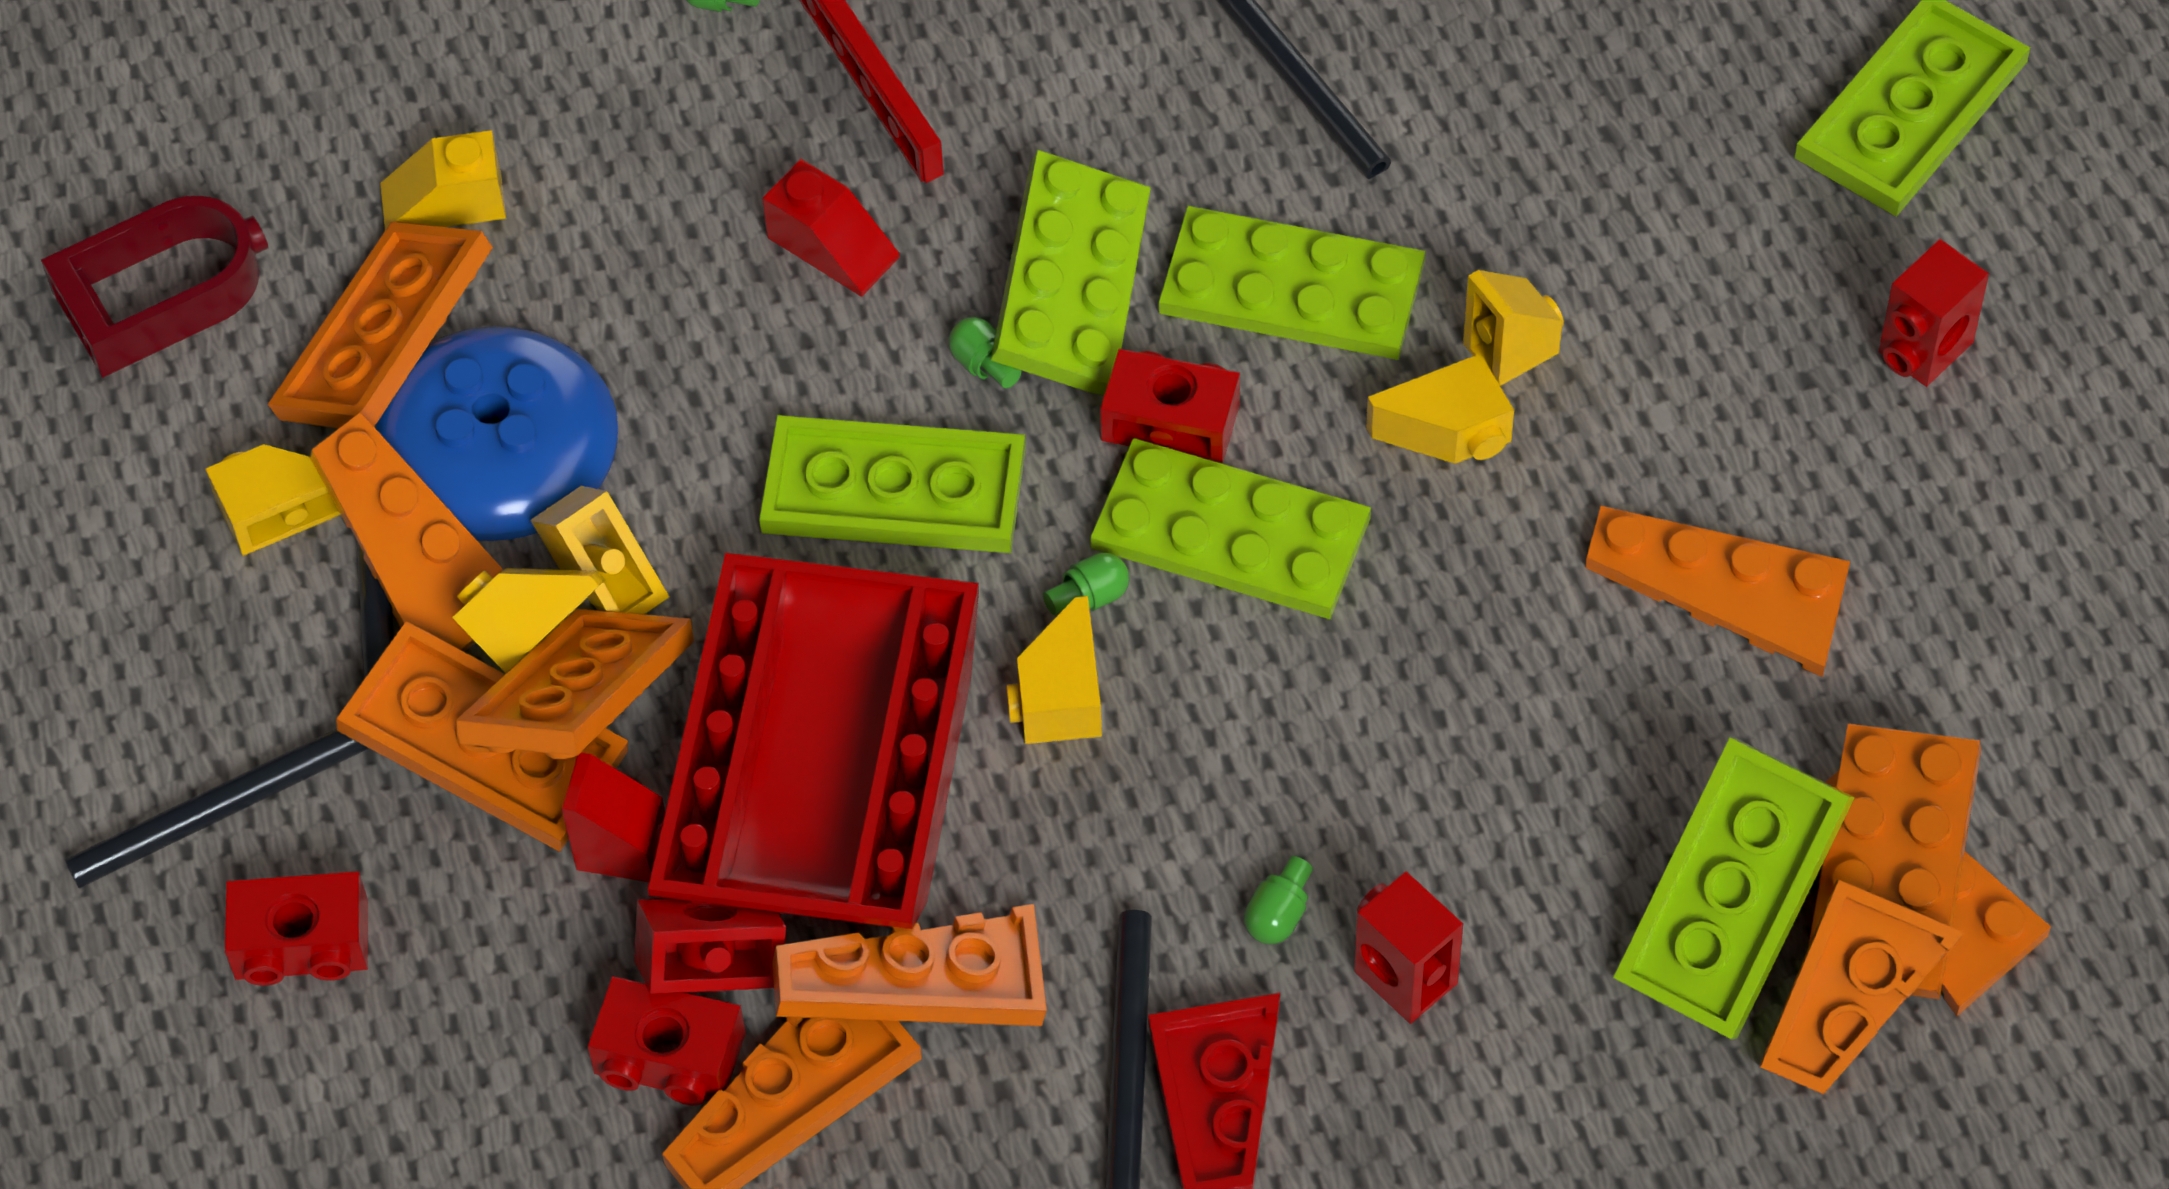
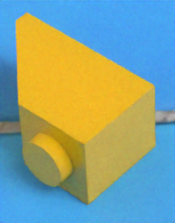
(446, 183)
(1510, 324)
(1445, 413)
(269, 495)
(591, 535)
(520, 608)
(1058, 681)

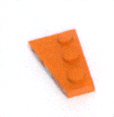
(1851, 982)

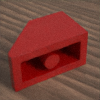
(827, 228)
(611, 821)

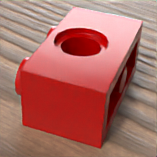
(1932, 313)
(1195, 426)
(269, 908)
(705, 946)
(1407, 946)
(637, 1021)

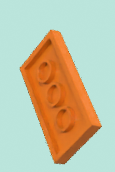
(381, 325)
(574, 683)
(410, 716)
(1904, 823)

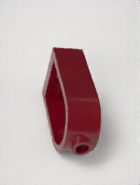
(134, 240)

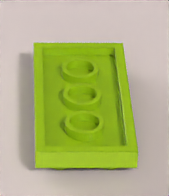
(1912, 104)
(1071, 273)
(1292, 282)
(893, 484)
(1231, 528)
(1733, 888)

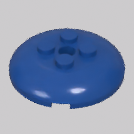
(550, 437)

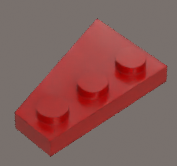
(1215, 1086)

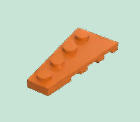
(403, 528)
(1754, 588)
(1996, 935)
(939, 974)
(786, 1096)

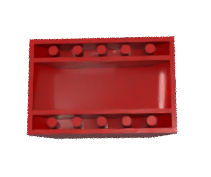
(819, 742)

